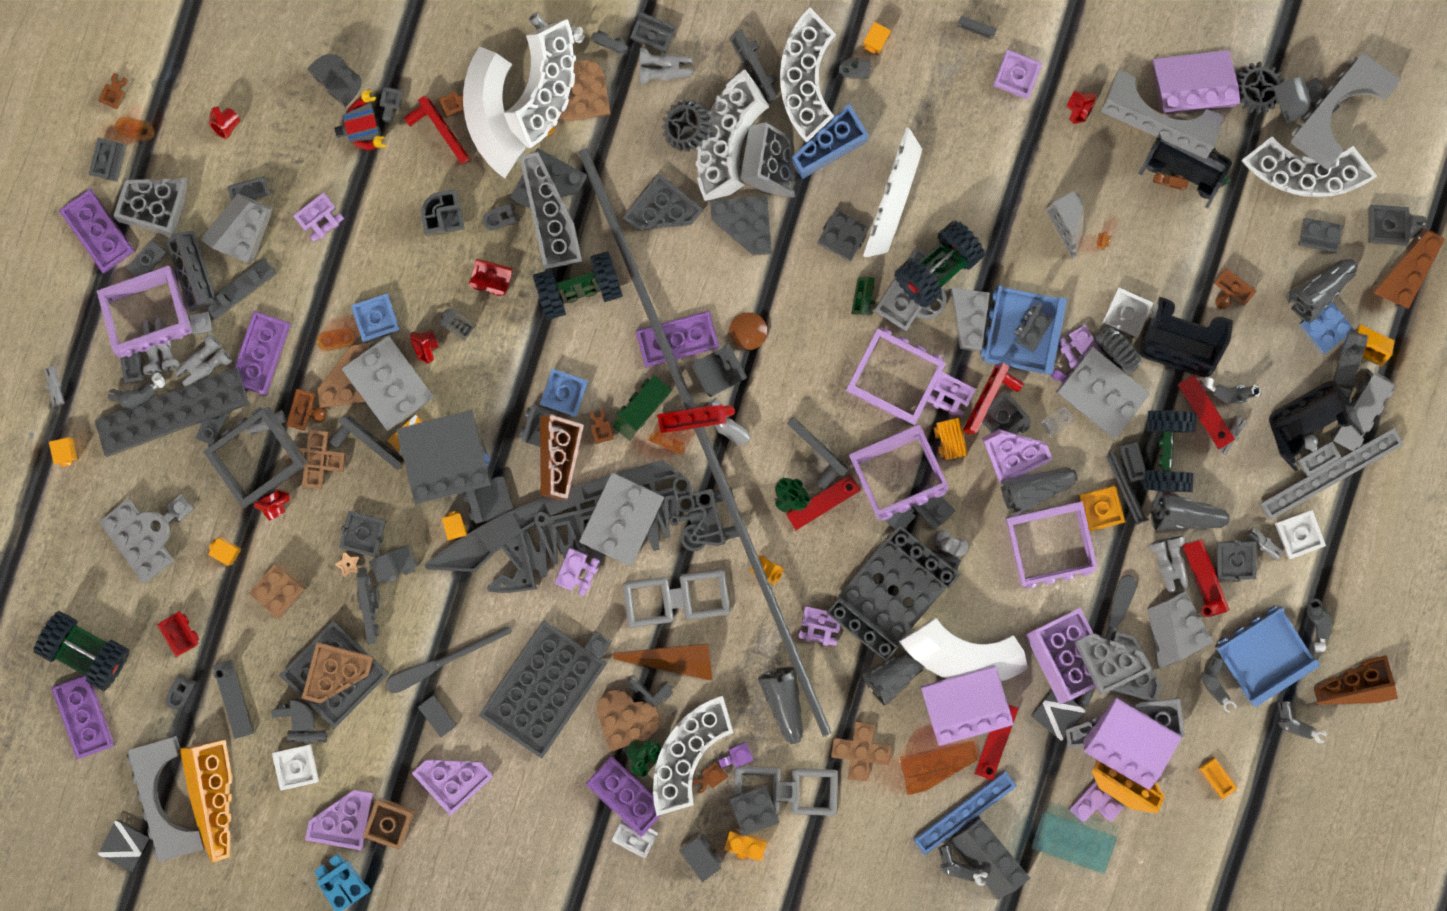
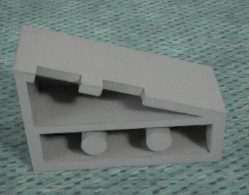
(970, 316)

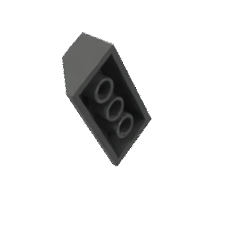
(989, 855)

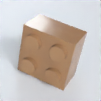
(277, 590)
(389, 823)

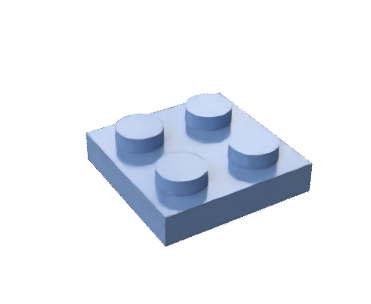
(375, 317)
(1328, 328)
(564, 392)

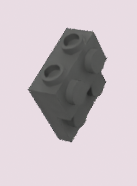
(1006, 415)

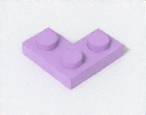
(1094, 799)

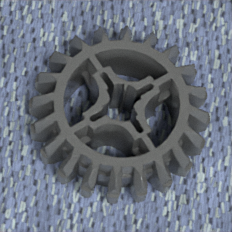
(1250, 88)
(687, 111)
(1118, 349)

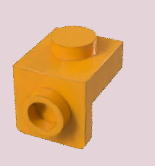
(772, 570)

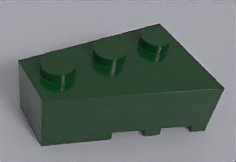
(641, 407)

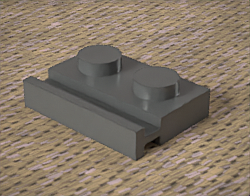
(653, 32)
(107, 159)
(1320, 235)
(934, 511)

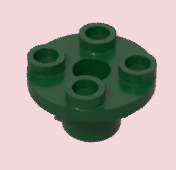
(791, 495)
(643, 756)

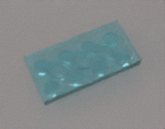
(1074, 842)

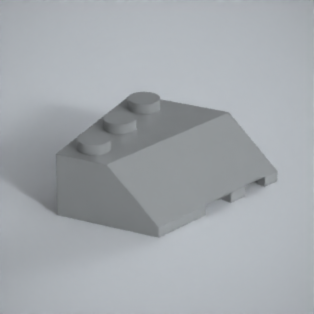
(768, 160)
(152, 204)
(1068, 220)
(239, 228)
(1176, 629)

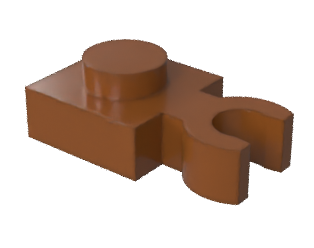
(113, 94)
(451, 104)
(1174, 181)
(601, 430)
(712, 775)

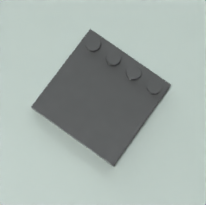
(443, 457)
(342, 704)

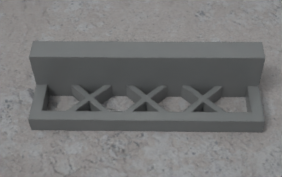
(193, 268)

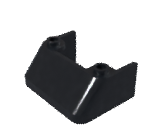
(1203, 172)
(1309, 415)

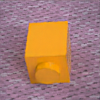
(876, 38)
(63, 451)
(454, 525)
(224, 551)

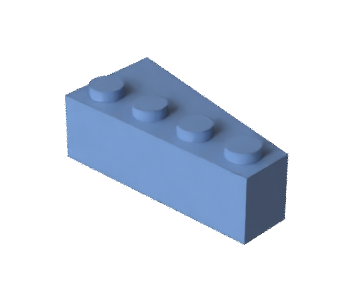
(831, 143)

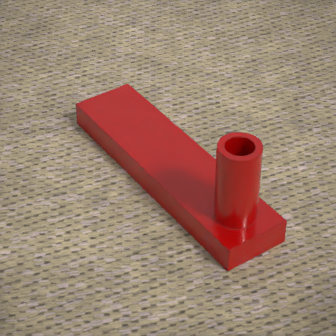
(429, 109)
(997, 376)
(1206, 412)
(694, 417)
(824, 502)
(1206, 578)
(993, 749)

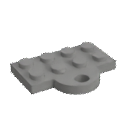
(900, 309)
(138, 539)

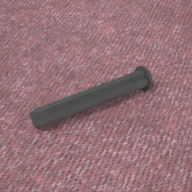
(1126, 488)

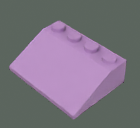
(1195, 83)
(1059, 656)
(967, 705)
(1131, 743)

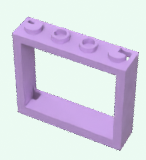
(135, 286)
(918, 351)
(888, 445)
(1066, 573)

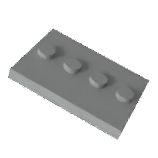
(387, 383)
(1102, 392)
(621, 519)

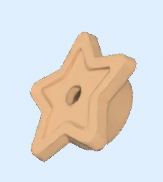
(347, 559)

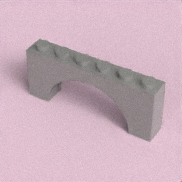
(1363, 78)
(1127, 106)
(168, 837)

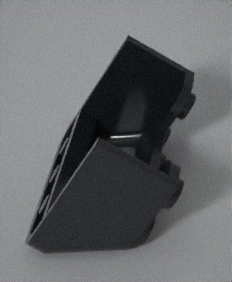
(1184, 343)

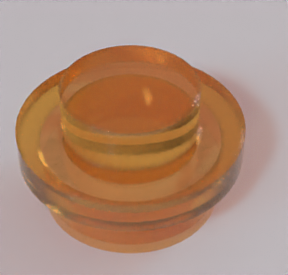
(1103, 240)

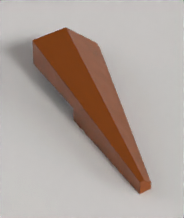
(685, 660)

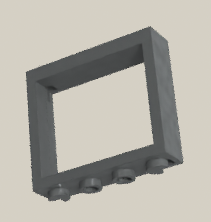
(284, 439)

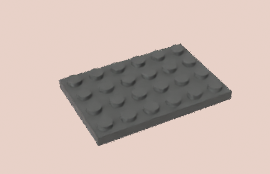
(542, 689)

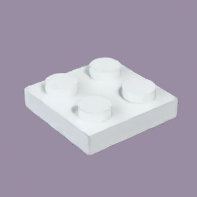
(1127, 312)
(1300, 534)
(295, 767)

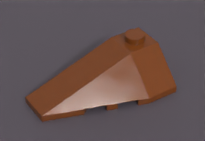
(1365, 684)

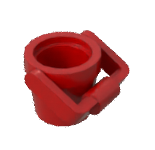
(1081, 106)
(223, 122)
(423, 345)
(272, 504)

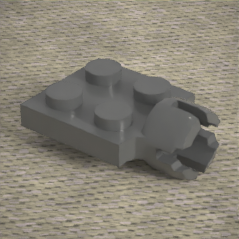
(1393, 225)

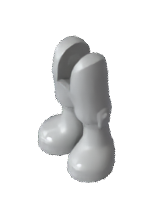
(669, 64)
(154, 365)
(196, 365)
(732, 430)
(946, 544)
(1175, 568)

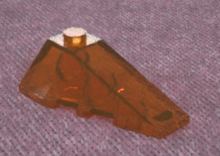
(931, 767)

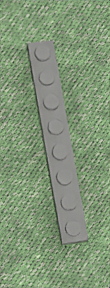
(1331, 474)

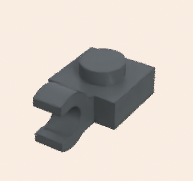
(390, 101)

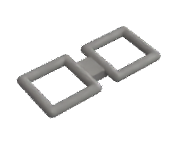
(676, 598)
(790, 789)

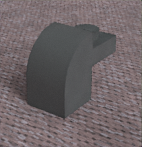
(300, 712)

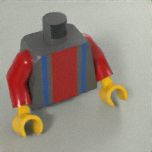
(361, 124)

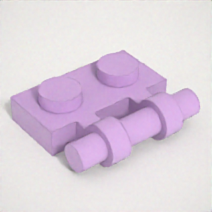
(314, 213)
(1082, 341)
(953, 389)
(571, 569)
(819, 619)

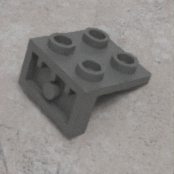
(1033, 328)
(531, 432)

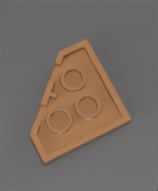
(336, 387)
(334, 671)

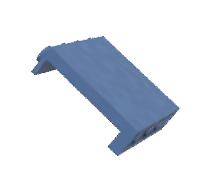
(1004, 319)
(1266, 656)

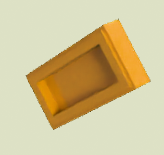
(1218, 778)

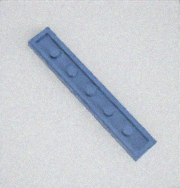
(964, 812)

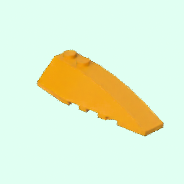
(208, 786)

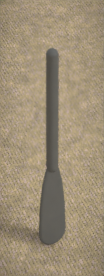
(1121, 602)
(413, 675)

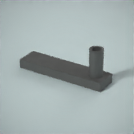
(457, 323)
(349, 425)
(837, 466)
(233, 699)

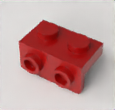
(491, 277)
(178, 634)

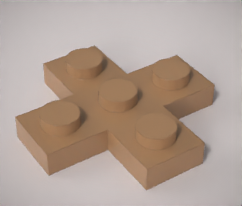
(318, 459)
(861, 751)

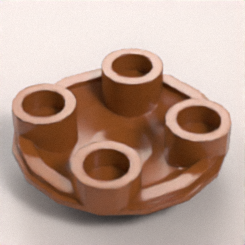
(748, 331)

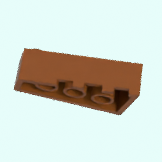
(1409, 269)
(558, 455)

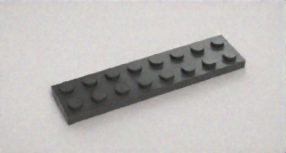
(172, 412)

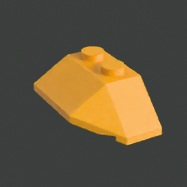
(1126, 790)

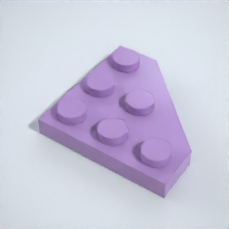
(1014, 454)
(452, 780)
(343, 821)

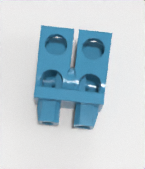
(342, 884)

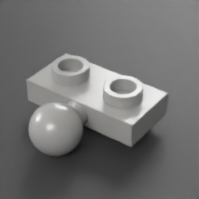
(1318, 457)

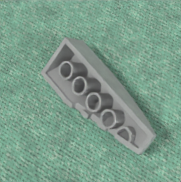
(551, 219)
(1165, 712)

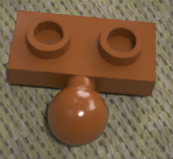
(1234, 288)
(301, 410)

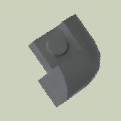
(336, 77)
(1293, 99)
(442, 213)

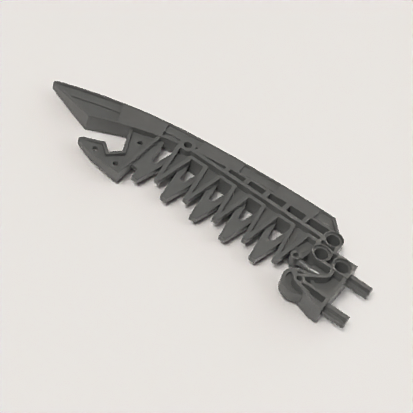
(511, 528)

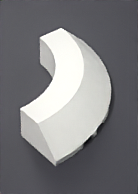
(801, 75)
(547, 85)
(485, 111)
(730, 118)
(1304, 175)
(894, 195)
(952, 657)
(682, 752)

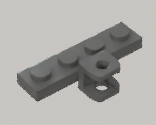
(368, 602)

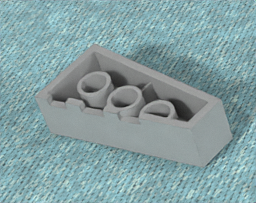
(1367, 404)

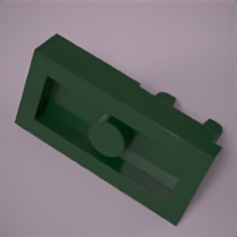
(862, 296)

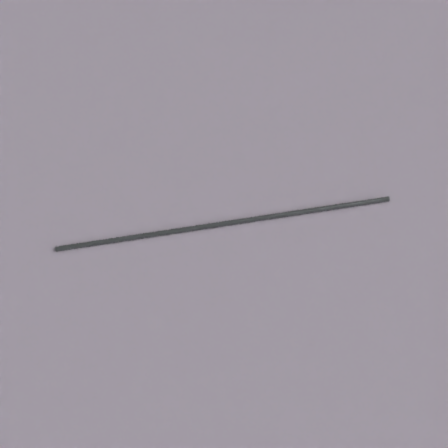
(705, 443)

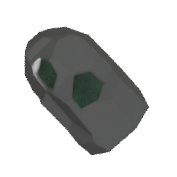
(855, 68)

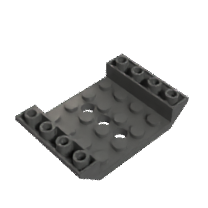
(881, 617)

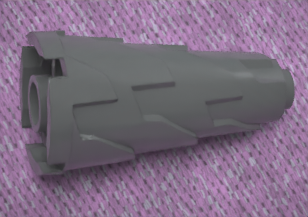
(1318, 291)
(1029, 490)
(1185, 513)
(892, 676)
(782, 694)

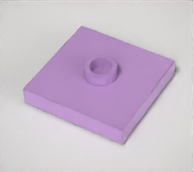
(1017, 74)

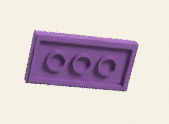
(97, 230)
(685, 336)
(261, 351)
(82, 717)
(624, 795)

